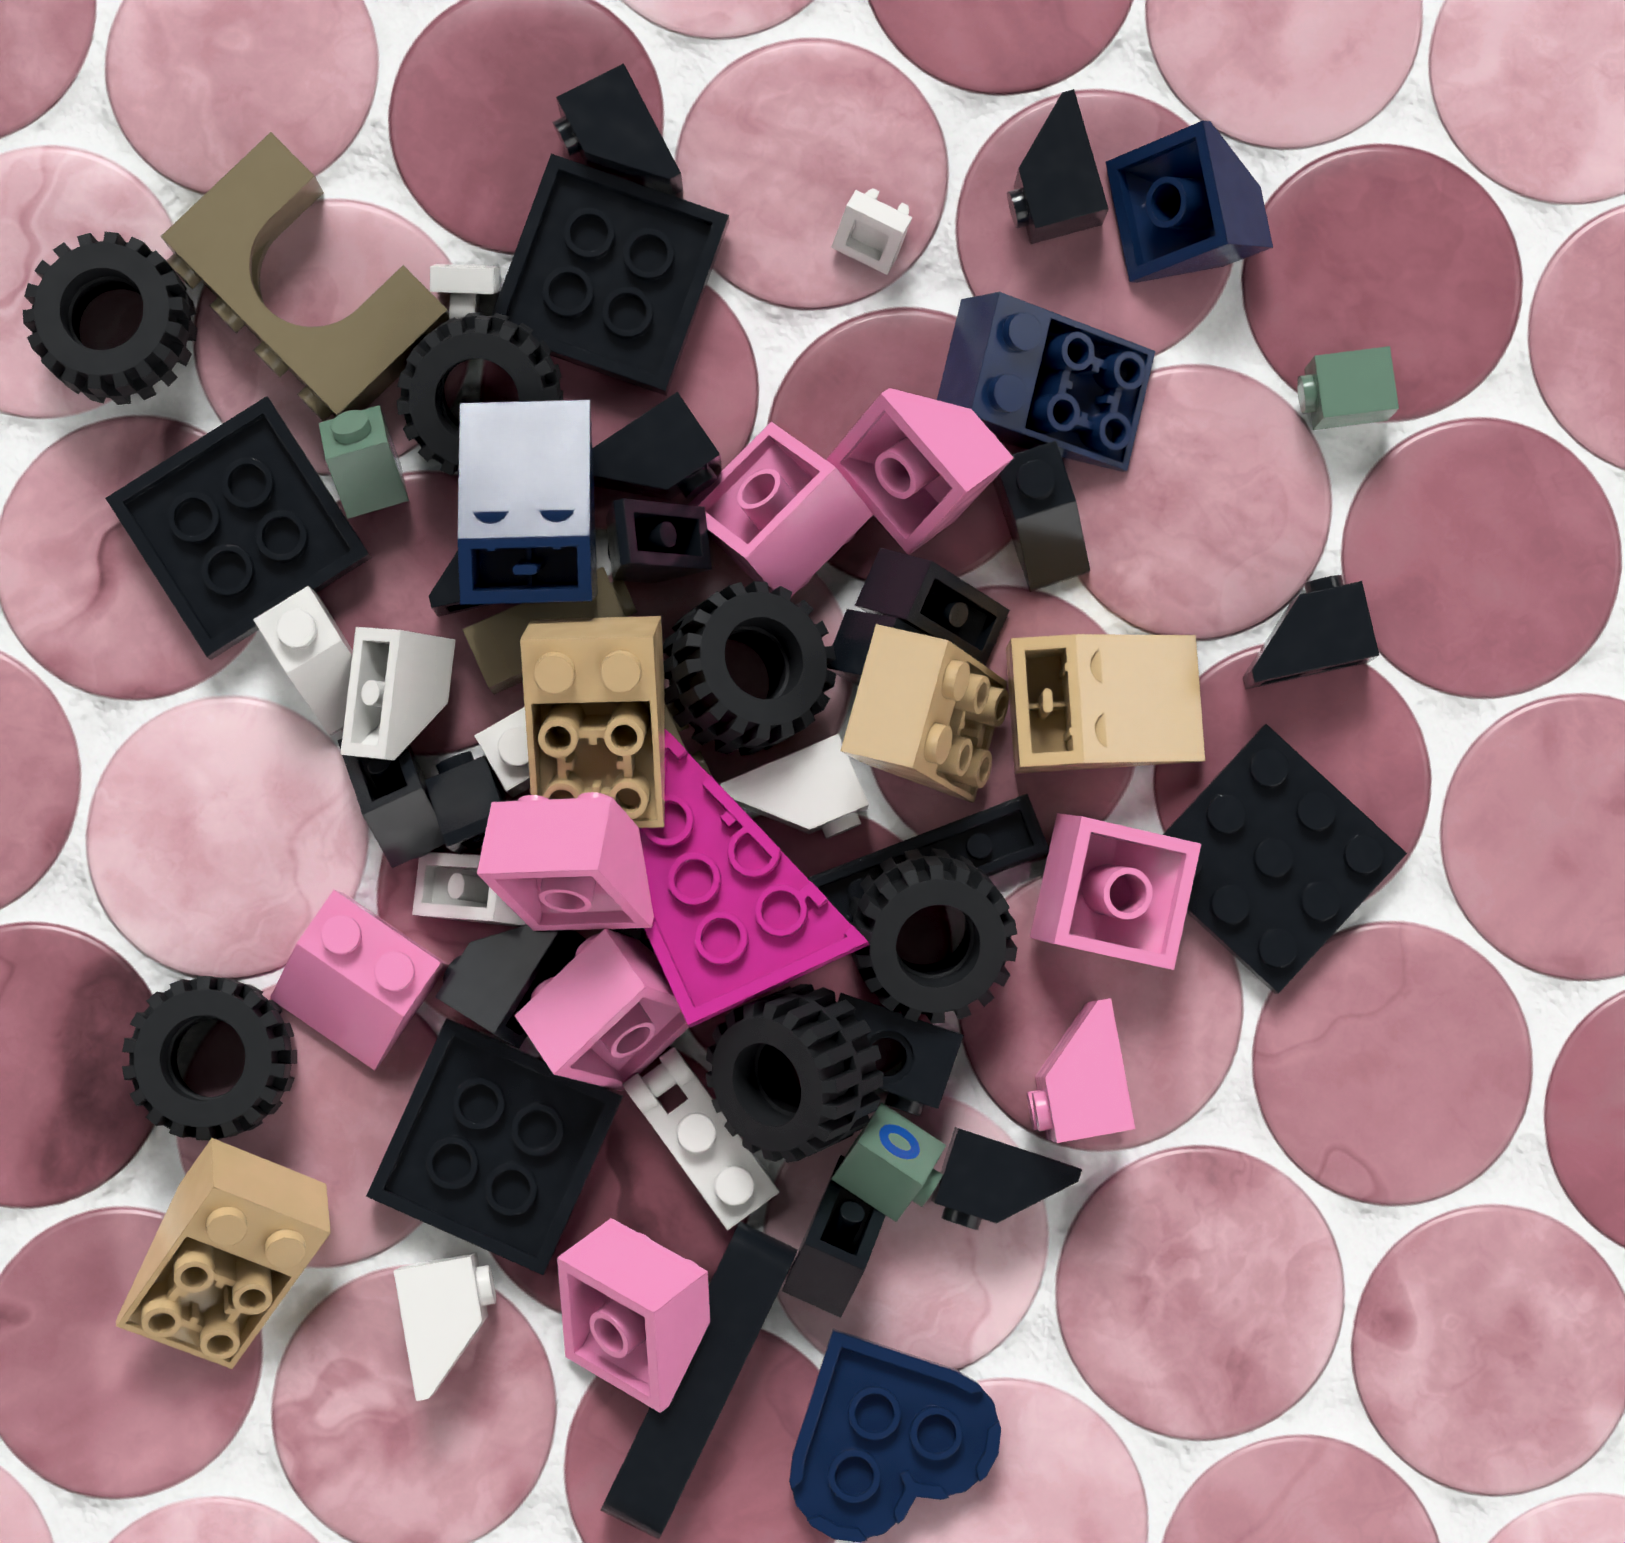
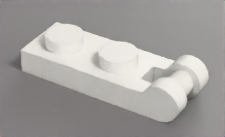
(696, 1136)

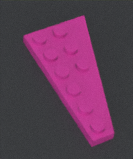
(728, 900)

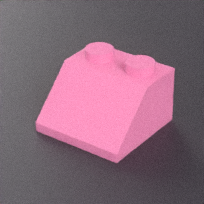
(918, 463)
(781, 510)
(567, 863)
(1115, 890)
(356, 979)
(604, 1012)
(1083, 1081)
(632, 1311)

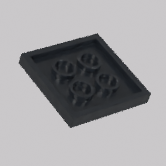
(611, 272)
(237, 526)
(1279, 858)
(494, 1147)

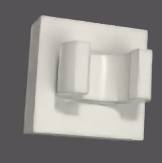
(872, 230)
(465, 285)

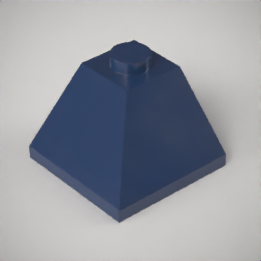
(1186, 205)

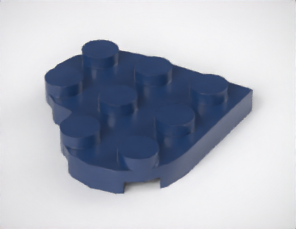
(886, 1433)

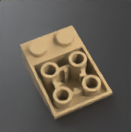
(1104, 701)
(597, 711)
(926, 712)
(226, 1253)

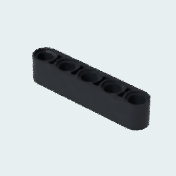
(673, 1440)

